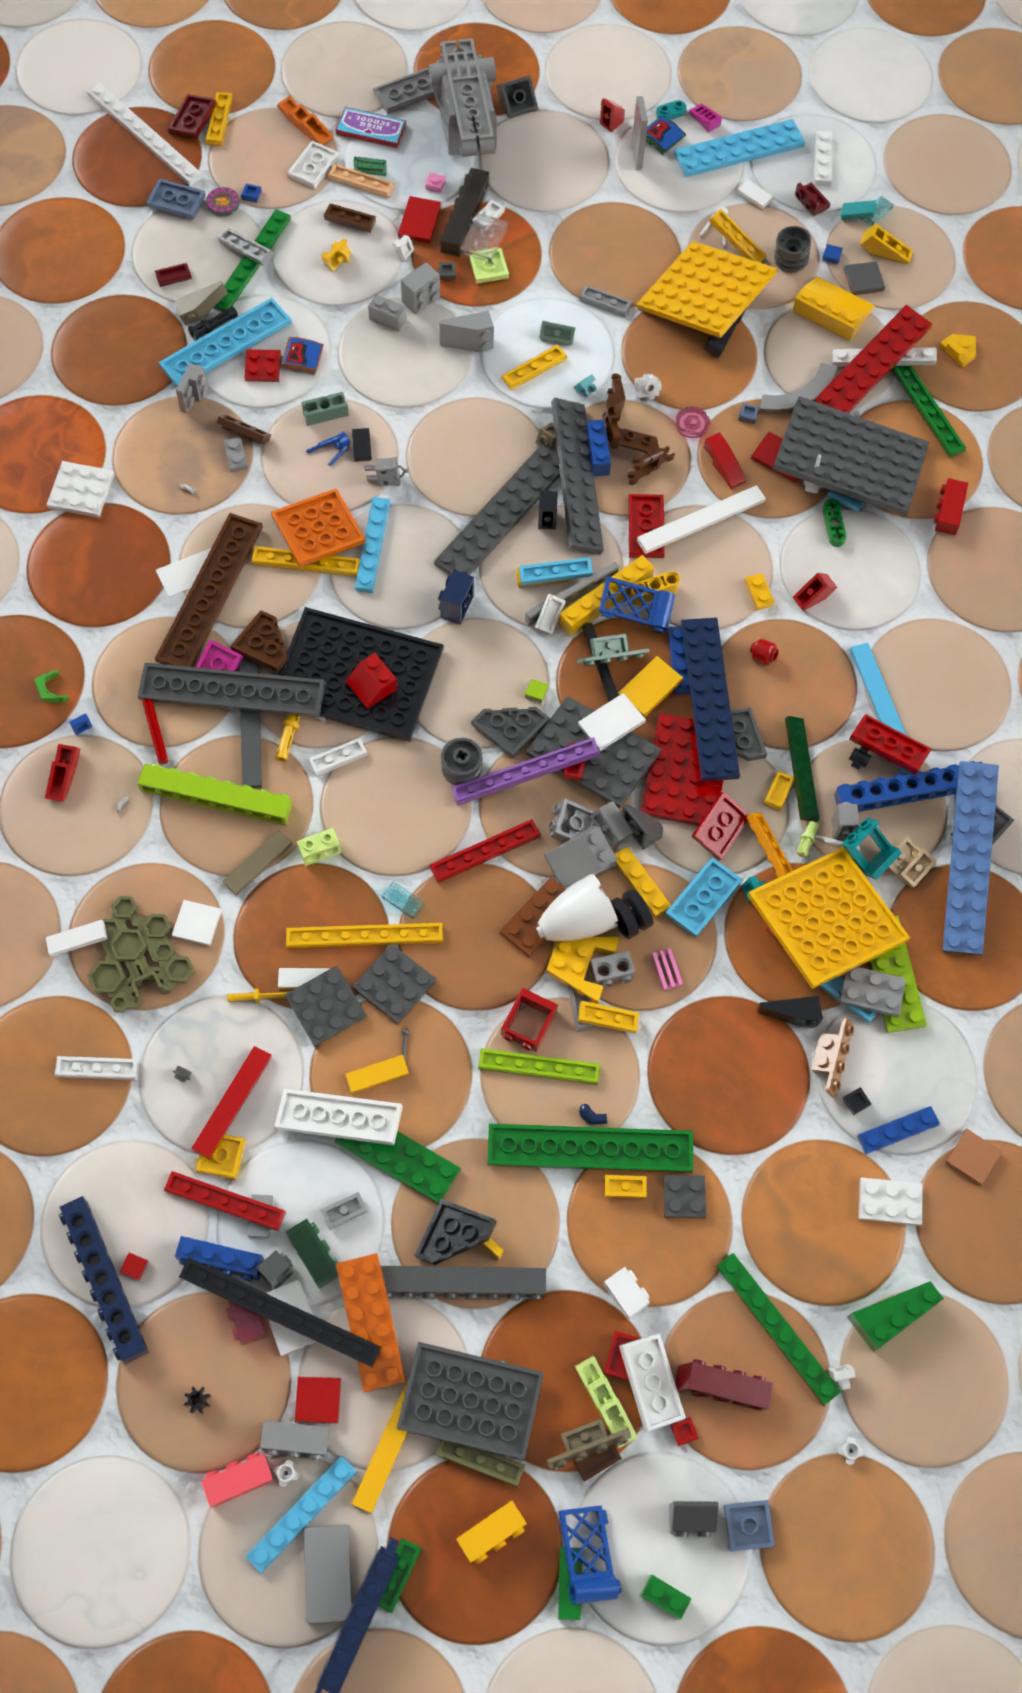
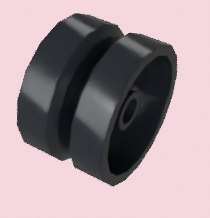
(631, 914)

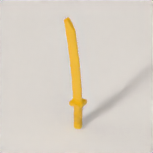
(256, 995)

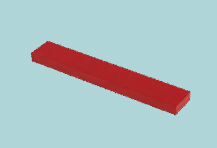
(484, 851)
(231, 1103)
(225, 1201)

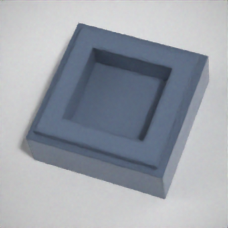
(748, 413)

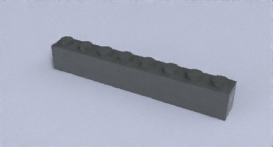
(465, 1281)

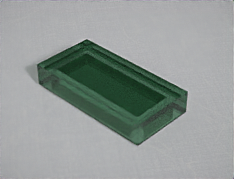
(370, 166)

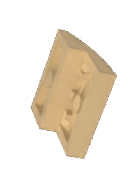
(912, 863)

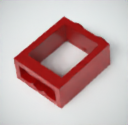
(537, 1002)

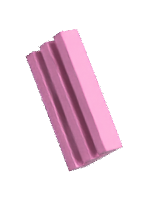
(662, 954)

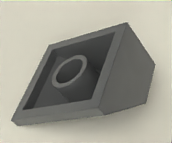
(517, 96)
(643, 825)

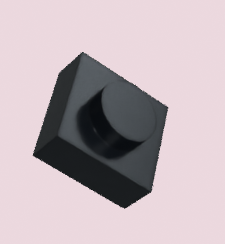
(857, 1101)

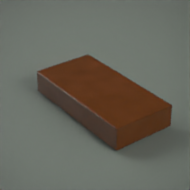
(597, 1462)

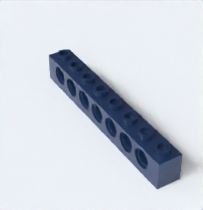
(136, 1345)

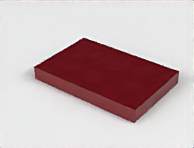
(192, 116)

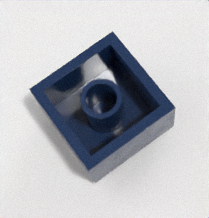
(456, 597)

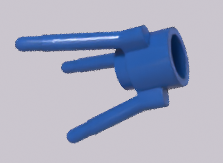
(339, 442)

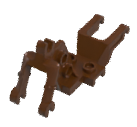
(631, 439)

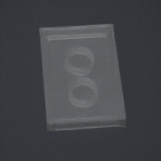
(484, 237)

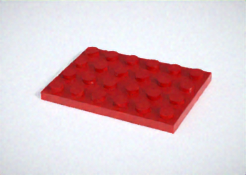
(674, 779)

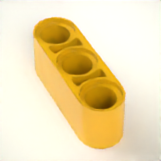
(660, 582)

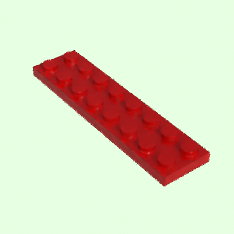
(875, 360)

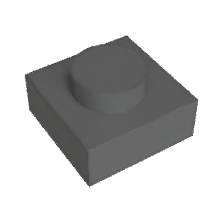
(447, 270)

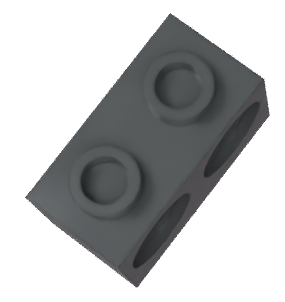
(276, 1269)

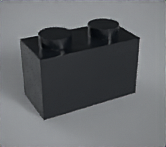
(547, 510)

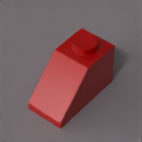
(611, 114)
(815, 591)

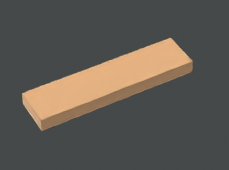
(361, 180)

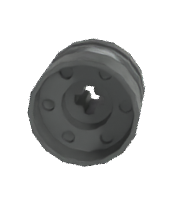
(792, 249)

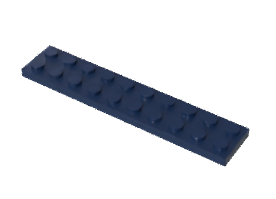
(709, 700)

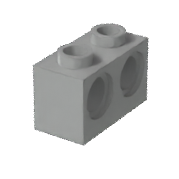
(610, 964)

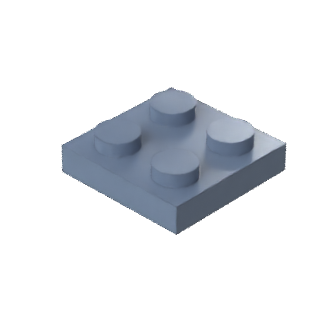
(749, 1525)

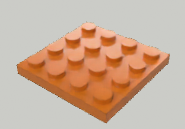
(318, 527)

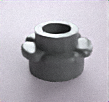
(182, 1074)

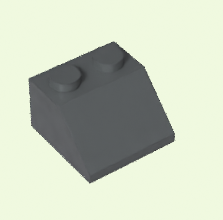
(693, 1517)

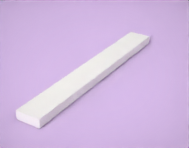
(700, 519)

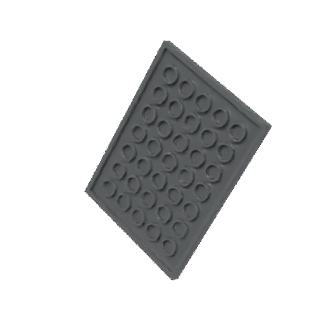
(855, 456)

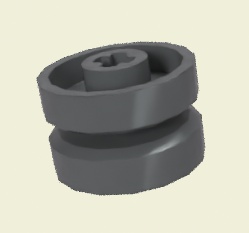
(461, 761)

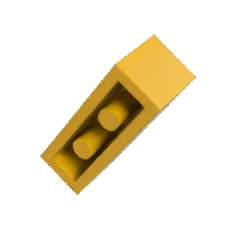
(492, 1533)

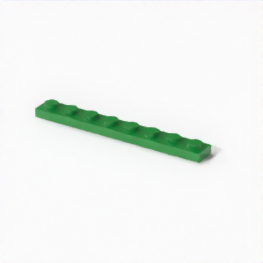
(247, 267)
(929, 410)
(778, 1329)

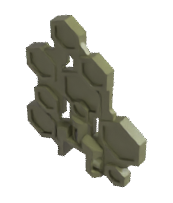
(128, 947)

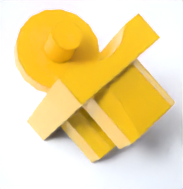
(339, 253)

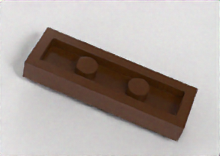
(350, 217)
(243, 429)

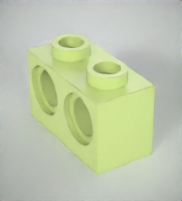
(319, 847)

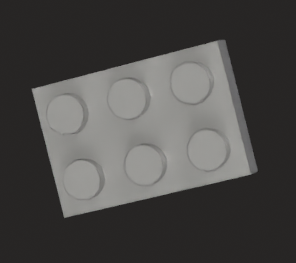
(873, 991)

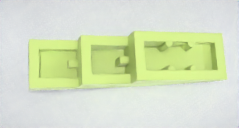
(604, 1398)

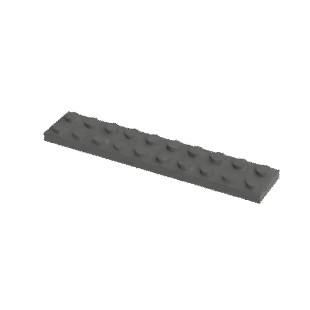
(577, 476)
(501, 513)
(232, 689)

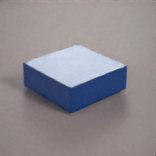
(251, 193)
(832, 253)
(80, 724)

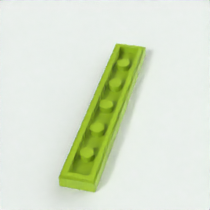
(539, 1066)

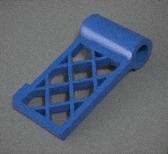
(659, 611)
(589, 1586)

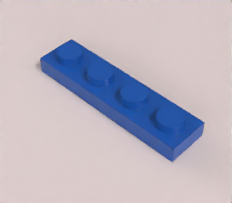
(677, 658)
(898, 1130)

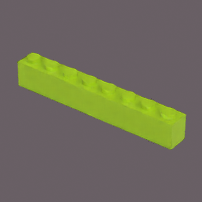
(215, 794)

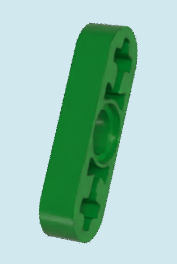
(831, 530)

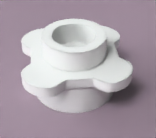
(844, 1450)
(292, 1474)

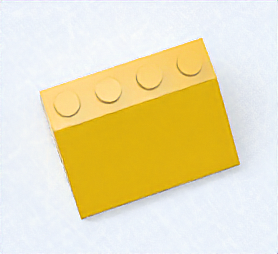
(832, 307)

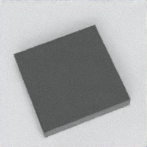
(864, 278)

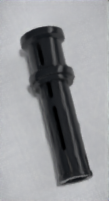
(206, 326)

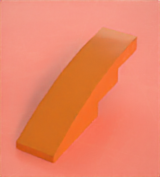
(304, 121)

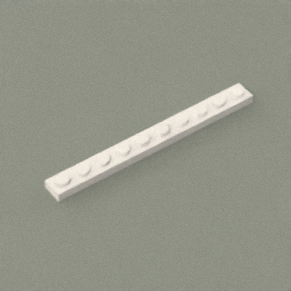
(144, 134)

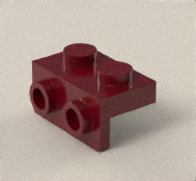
(812, 198)

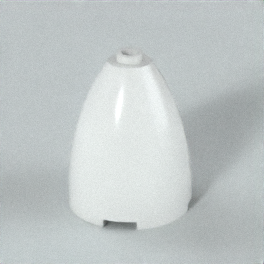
(578, 913)

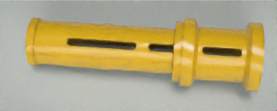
(290, 726)

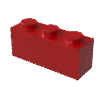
(950, 506)

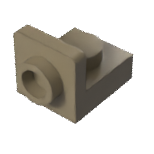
(546, 436)

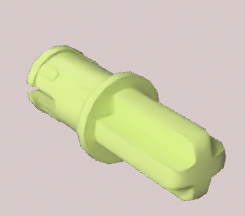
(807, 838)

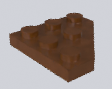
(262, 642)

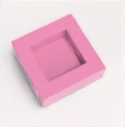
(435, 182)

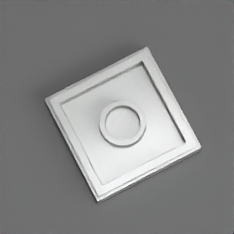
(196, 923)

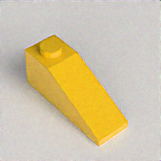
(883, 244)

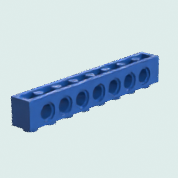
(903, 793)

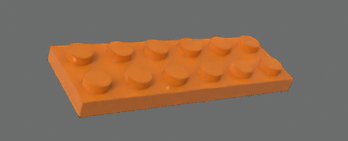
(371, 1319)

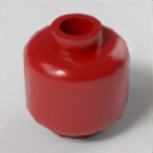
(764, 651)

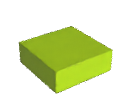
(536, 690)

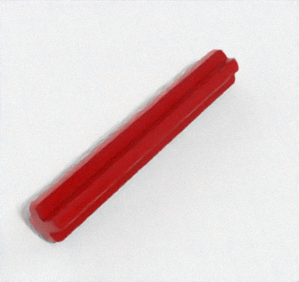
(155, 731)

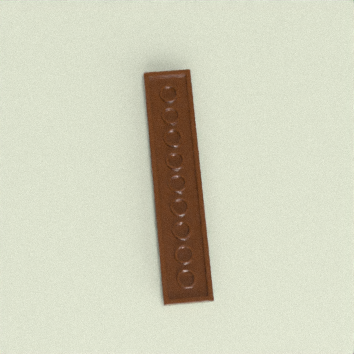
(209, 592)

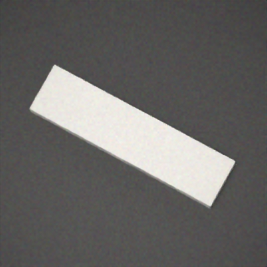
(96, 1068)

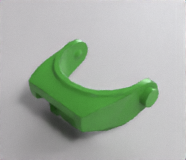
(44, 694)

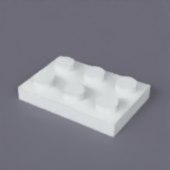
(890, 1201)

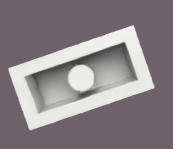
(626, 1293)

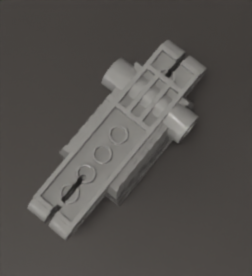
(464, 98)

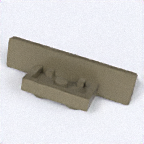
(585, 1441)

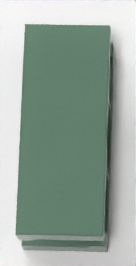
(324, 408)

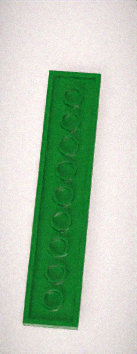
(590, 1148)

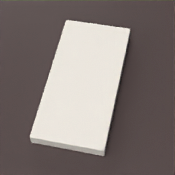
(652, 1382)

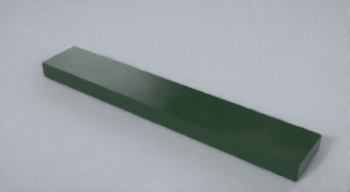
(802, 769)

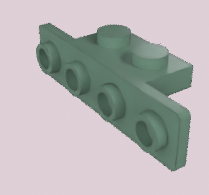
(610, 647)

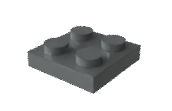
(684, 1196)

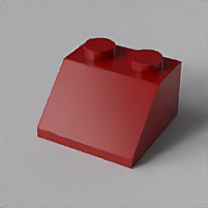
(372, 681)

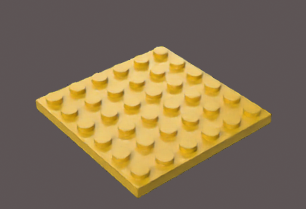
(706, 289)
(828, 917)

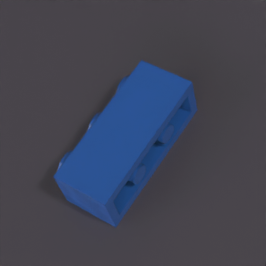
(598, 447)

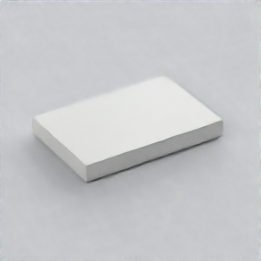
(313, 164)
(612, 721)
(287, 1339)

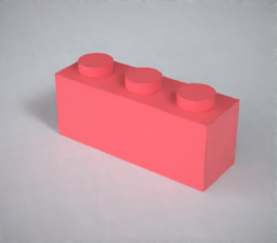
(237, 1479)

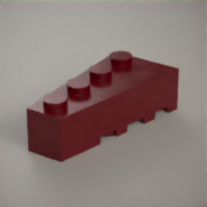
(724, 1385)

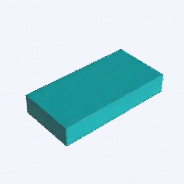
(858, 209)

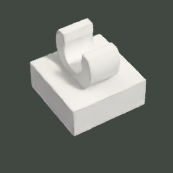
(403, 247)
(842, 1374)

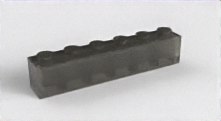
(465, 209)

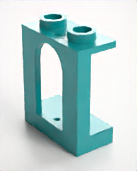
(882, 860)

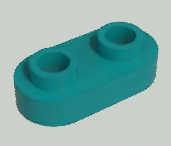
(671, 110)

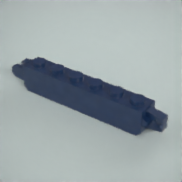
(358, 1618)

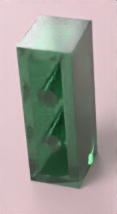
(313, 1252)

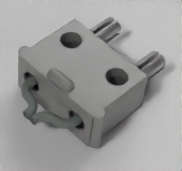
(387, 471)

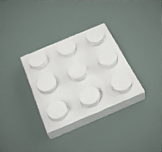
(80, 489)

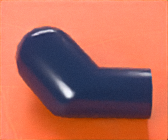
(590, 1117)

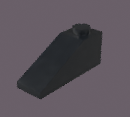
(796, 1011)

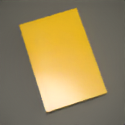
(651, 686)

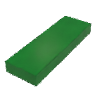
(407, 1558)
(566, 1609)

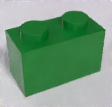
(665, 1597)

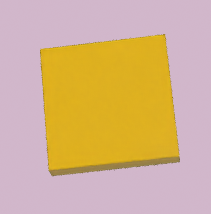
(225, 1160)

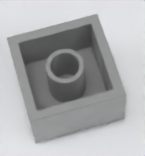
(420, 288)

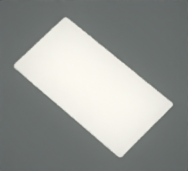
(181, 574)

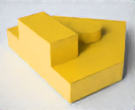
(960, 348)

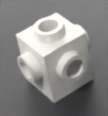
(642, 384)

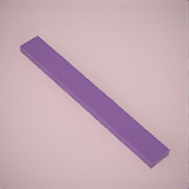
(525, 771)

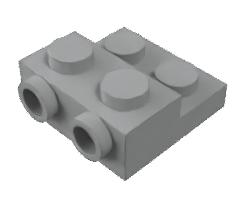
(191, 387)
(569, 820)

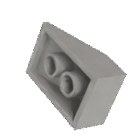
(468, 332)
(580, 856)

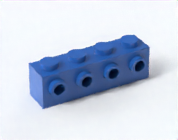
(220, 1258)

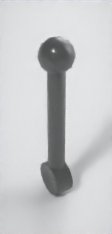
(405, 1032)

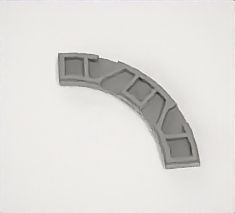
(787, 402)

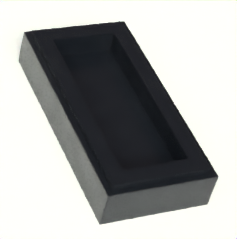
(361, 444)

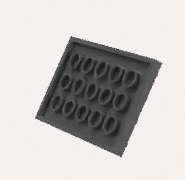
(608, 776)
(470, 1401)

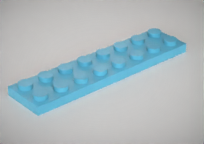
(739, 148)
(227, 340)

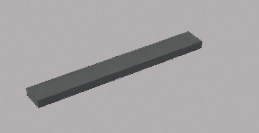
(250, 737)

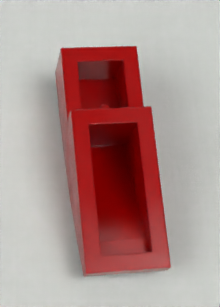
(724, 460)
(62, 772)

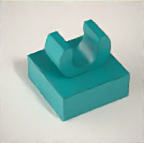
(585, 384)
(751, 884)

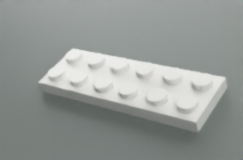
(338, 1116)

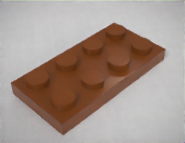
(522, 926)

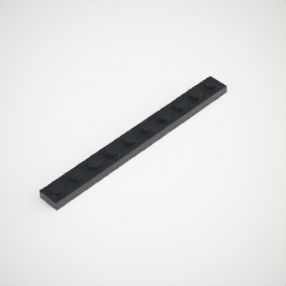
(280, 1312)

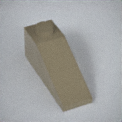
(199, 303)

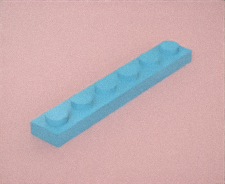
(372, 548)
(301, 1514)

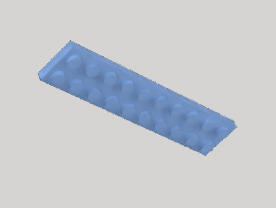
(970, 858)

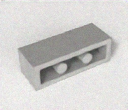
(295, 1439)

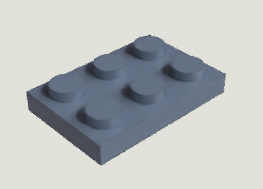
(176, 198)

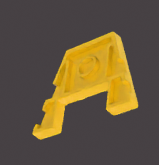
(572, 959)

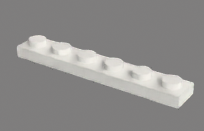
(915, 356)

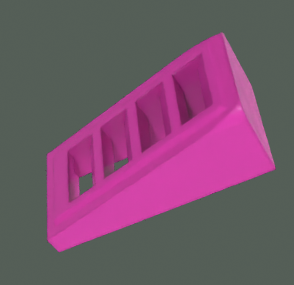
(710, 122)

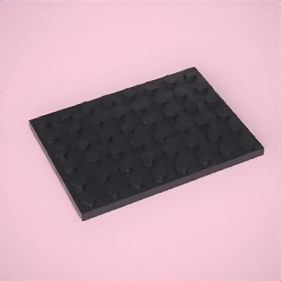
(331, 649)

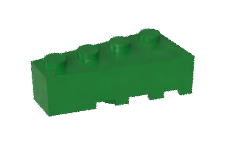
(890, 1316)

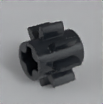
(859, 757)
(199, 1406)

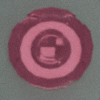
(692, 422)

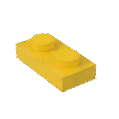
(759, 591)
(625, 1186)

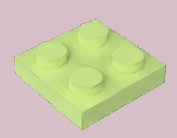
(489, 271)

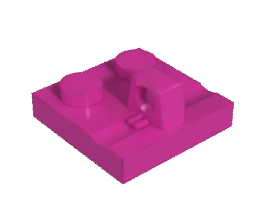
(219, 657)

